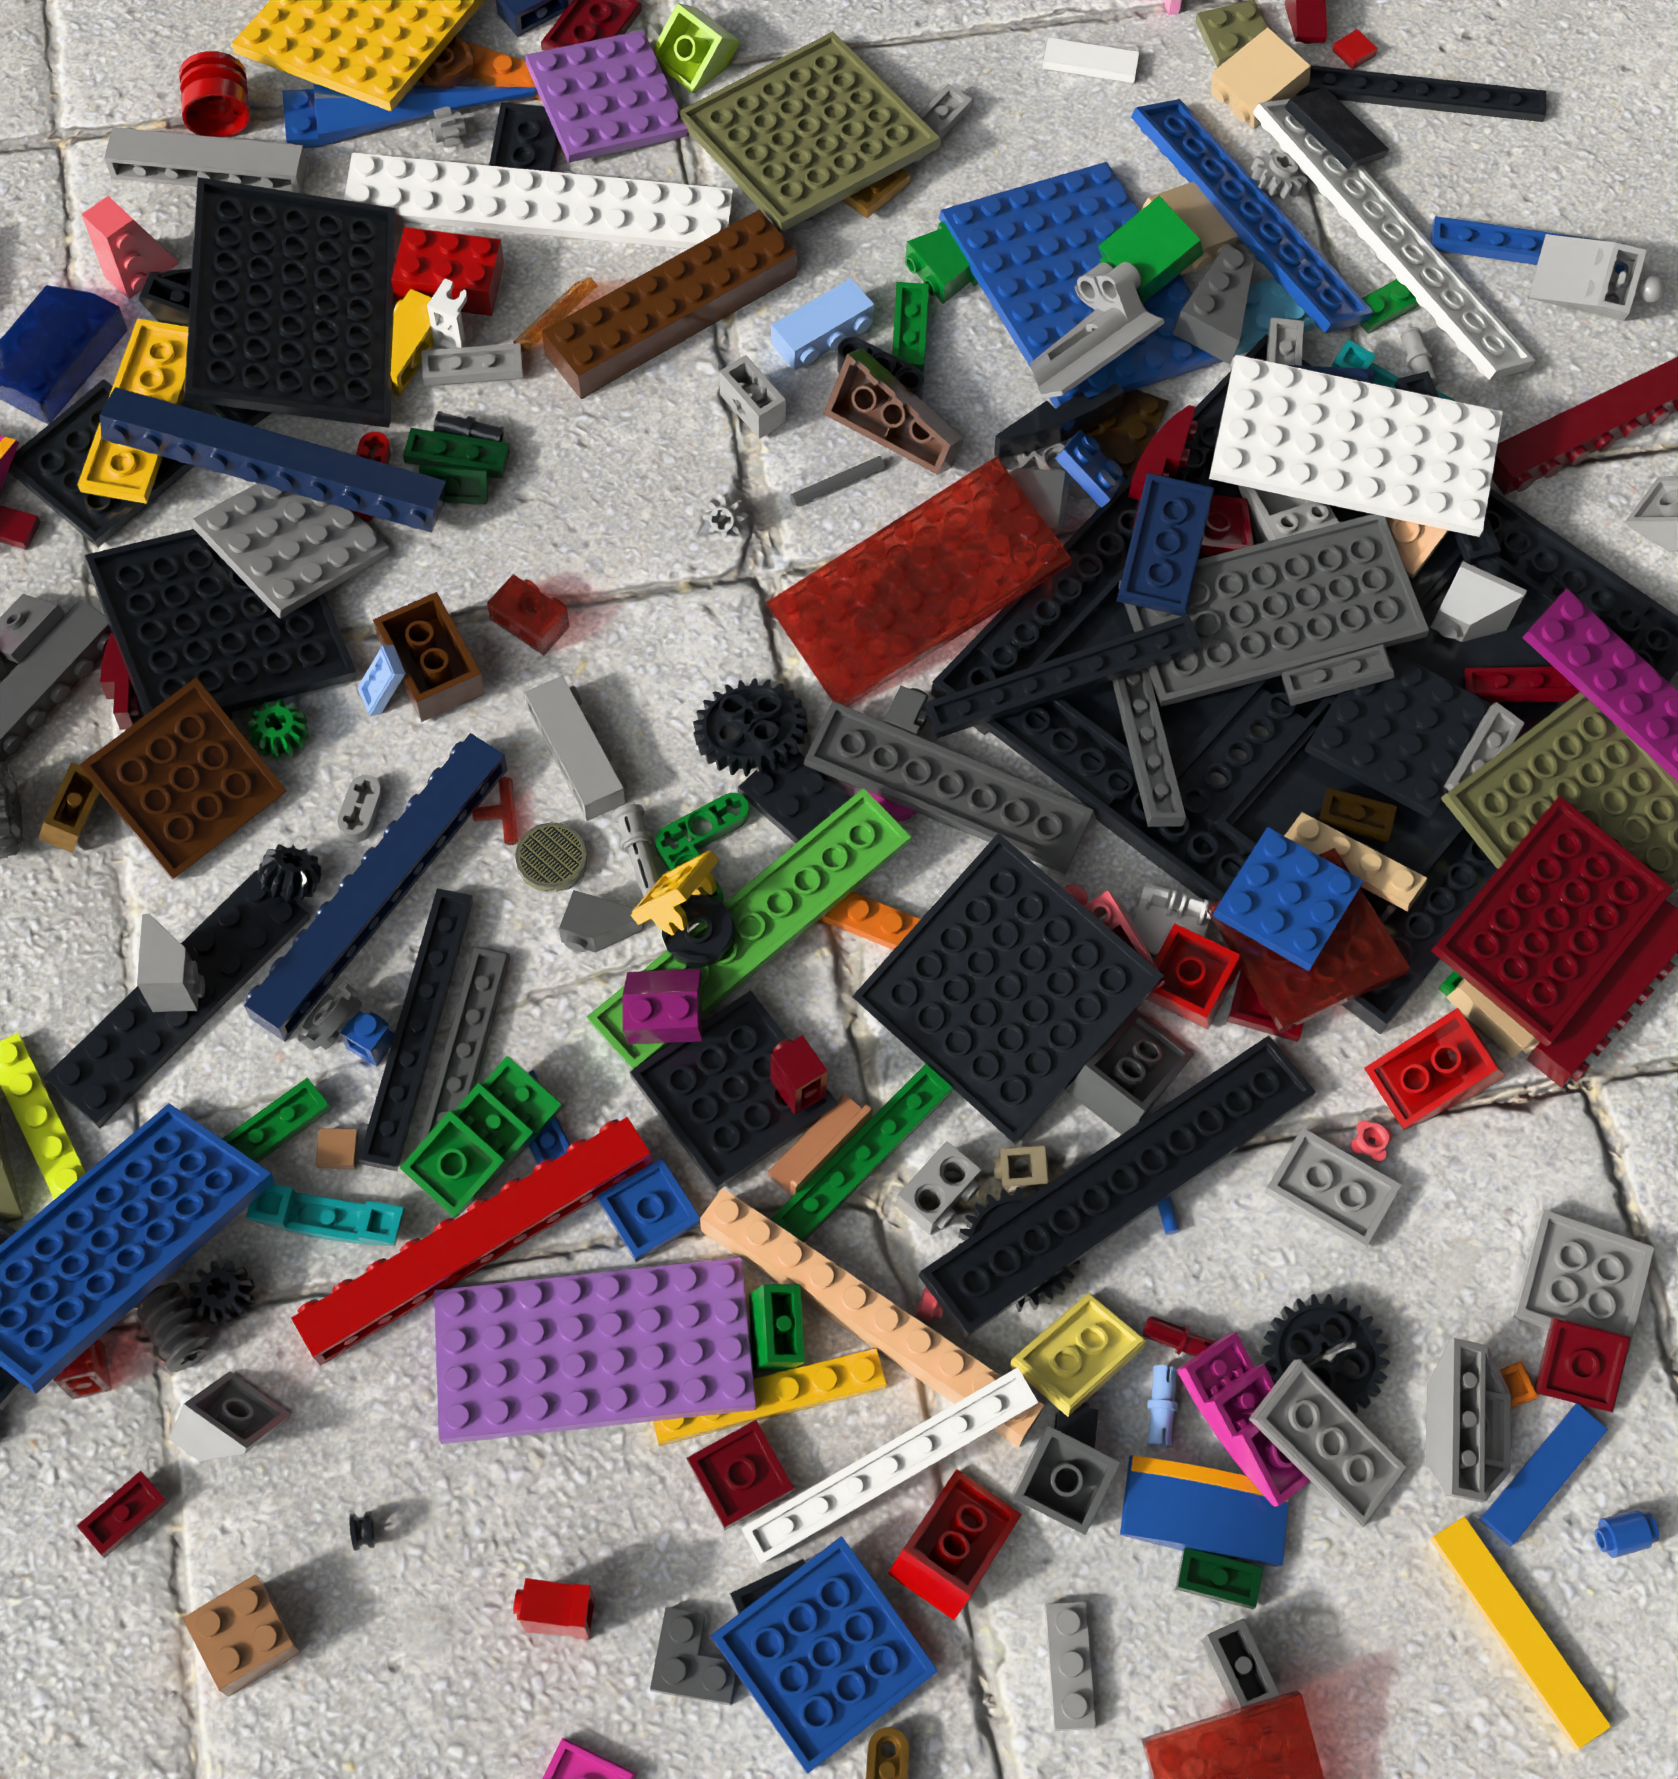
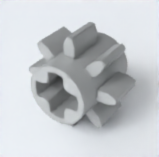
(447, 127)
(731, 509)

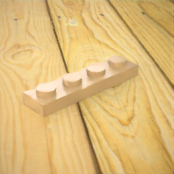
(1379, 873)

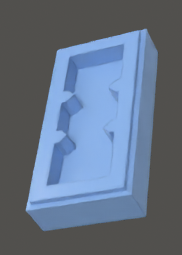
(381, 680)

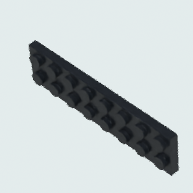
(136, 1042)

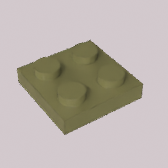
(1230, 28)

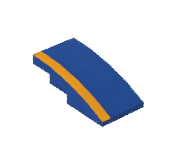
(1202, 1511)

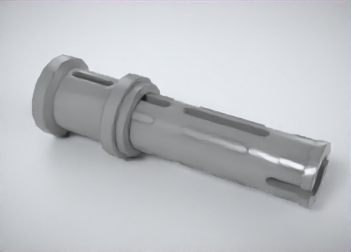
(637, 843)

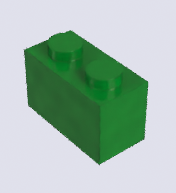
(776, 1327)

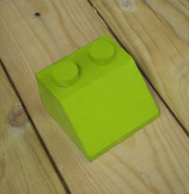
(694, 47)

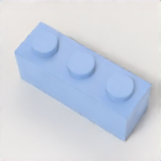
(822, 324)

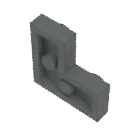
(681, 1669)

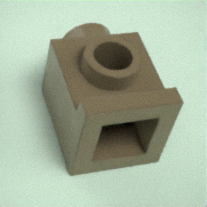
(1037, 1170)

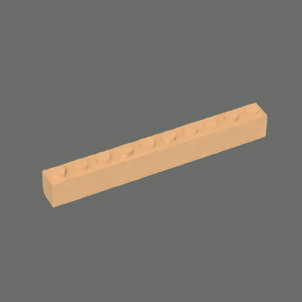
(855, 1306)

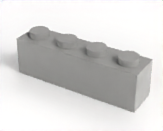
(575, 747)

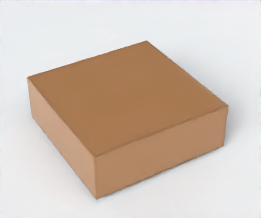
(337, 1148)

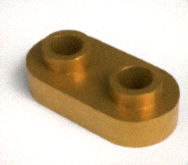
(887, 1768)

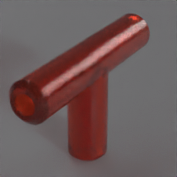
(504, 811)

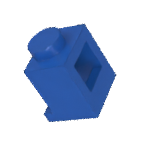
(367, 1037)

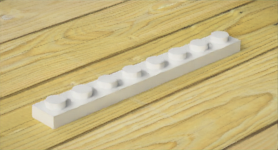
(889, 1465)

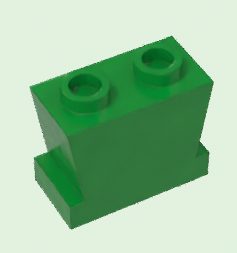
(939, 263)

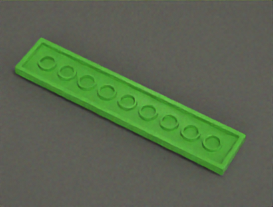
(778, 907)

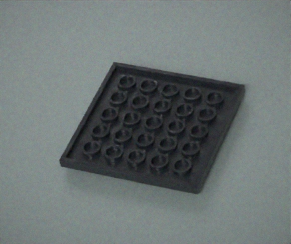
(191, 616)
(1008, 988)

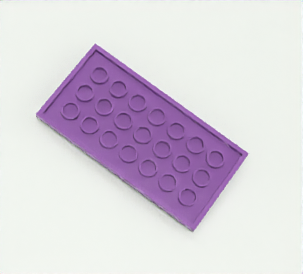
(592, 1350)

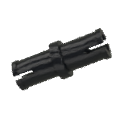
(467, 427)

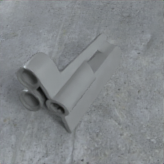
(1101, 336)

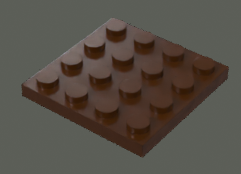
(183, 778)

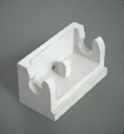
(447, 318)

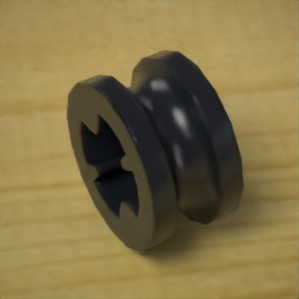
(362, 1530)

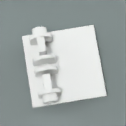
(1162, 908)

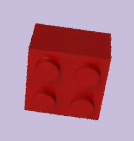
(1195, 975)

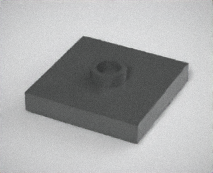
(26, 626)

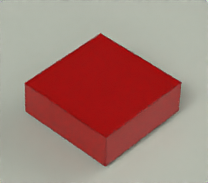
(1354, 49)

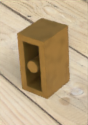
(69, 810)

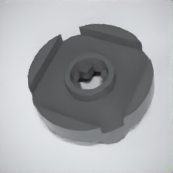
(328, 1016)

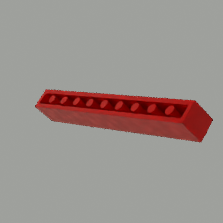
(470, 1241)

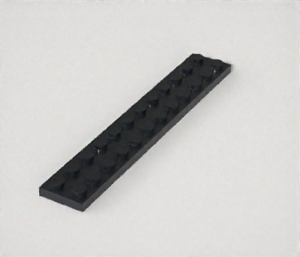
(1115, 1186)

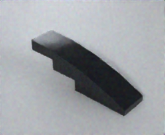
(1050, 426)

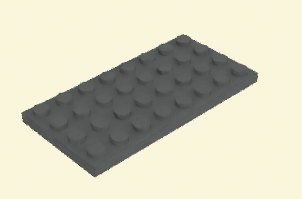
(1288, 608)

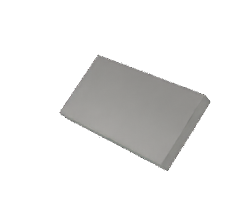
(1328, 1443)

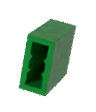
(1155, 244)

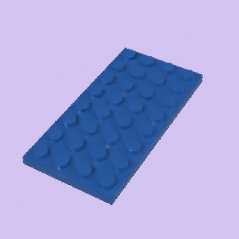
(116, 1240)

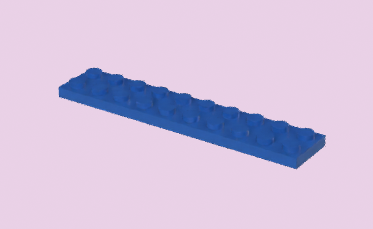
(1253, 216)

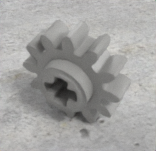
(1278, 174)

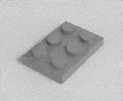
(1333, 1188)

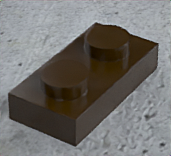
(1357, 815)

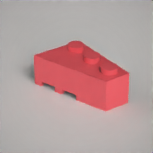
(124, 247)

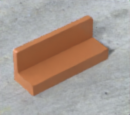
(819, 1144)

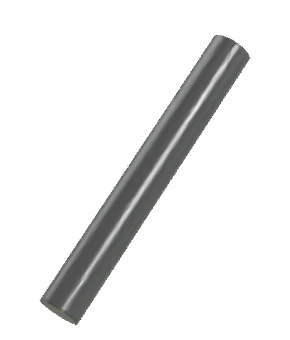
(837, 481)

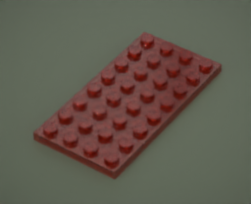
(918, 583)

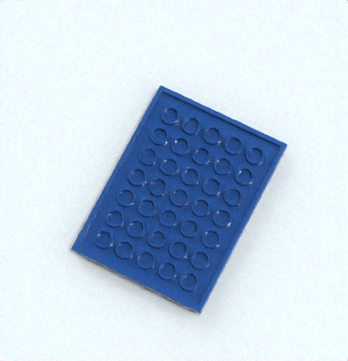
(1035, 246)

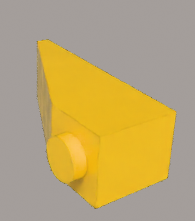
(410, 336)

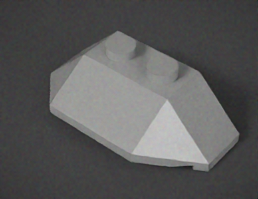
(1468, 1422)

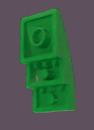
(481, 1137)

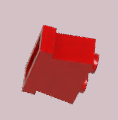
(555, 1608)

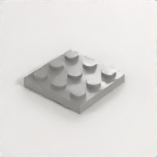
(1583, 1276)

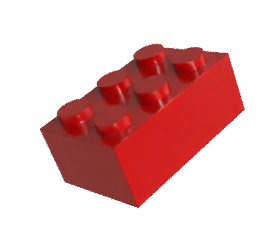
(466, 260)

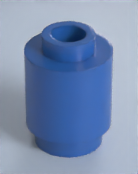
(1626, 1533)

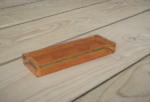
(555, 312)

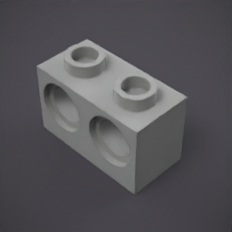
(932, 1184)

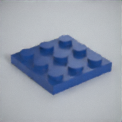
(1288, 898)

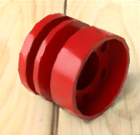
(214, 94)

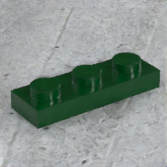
(445, 449)

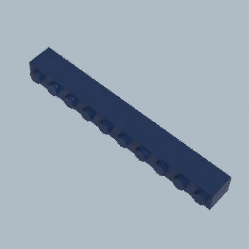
(272, 459)
(375, 887)

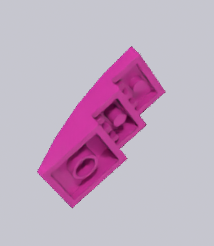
(1227, 1394)

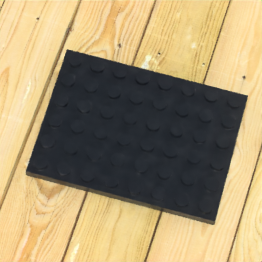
(291, 304)

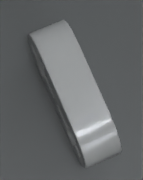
(367, 811)

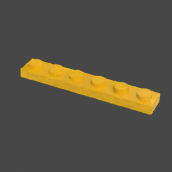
(786, 1394)

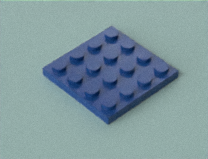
(823, 1654)

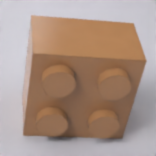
(241, 1635)

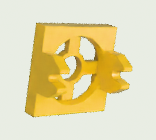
(675, 888)

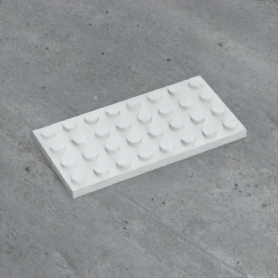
(1357, 445)

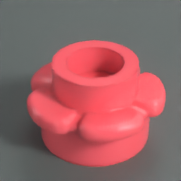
(928, 1307)

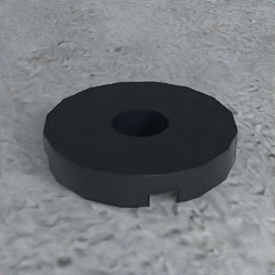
(711, 947)

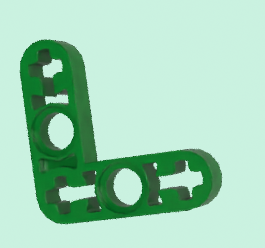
(688, 850)

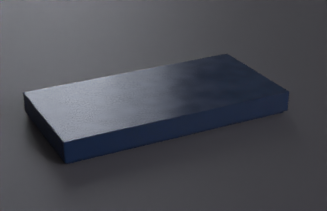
(1165, 544)

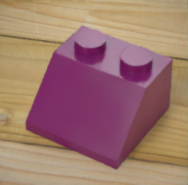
(662, 1006)

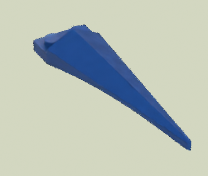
(327, 116)

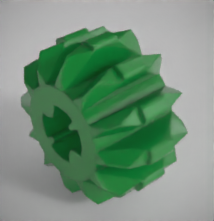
(282, 717)

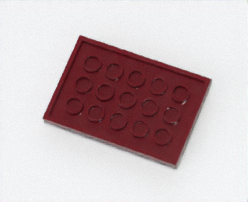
(1552, 921)

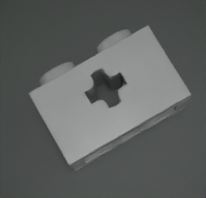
(752, 396)

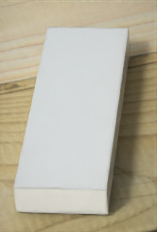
(1090, 60)

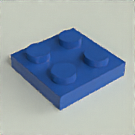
(1091, 468)
(648, 1210)

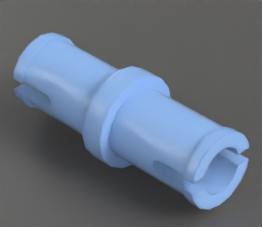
(1162, 1406)

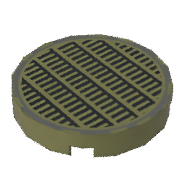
(551, 857)

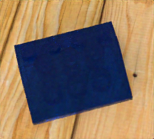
(56, 349)

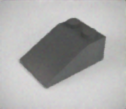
(1130, 1073)

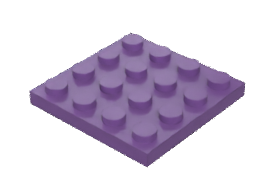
(606, 96)

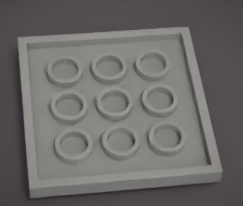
(288, 544)

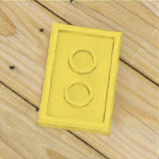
(1078, 1354)

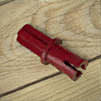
(1176, 1337)

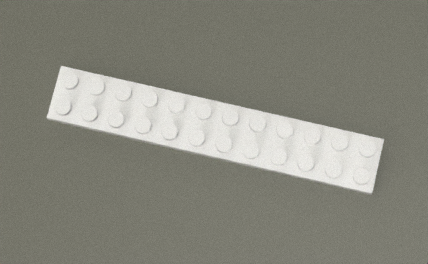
(540, 201)
(1401, 247)

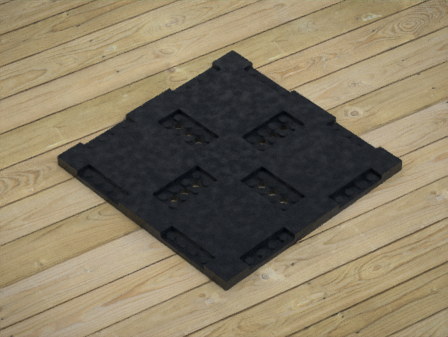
(1086, 750)

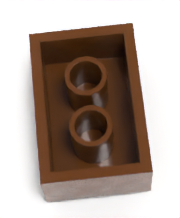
(432, 655)

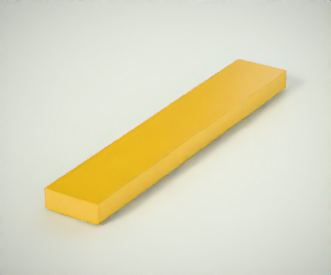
(1520, 1633)

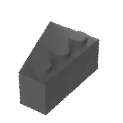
(1218, 305)

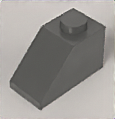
(595, 923)

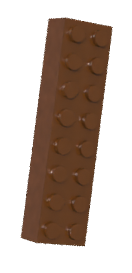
(669, 303)

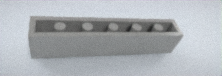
(185, 157)

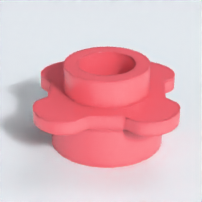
(1378, 1133)

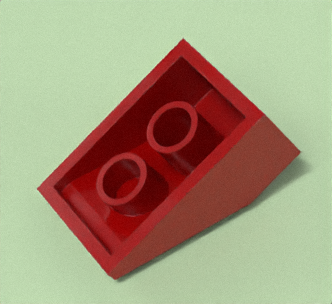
(1434, 1070)
(954, 1544)

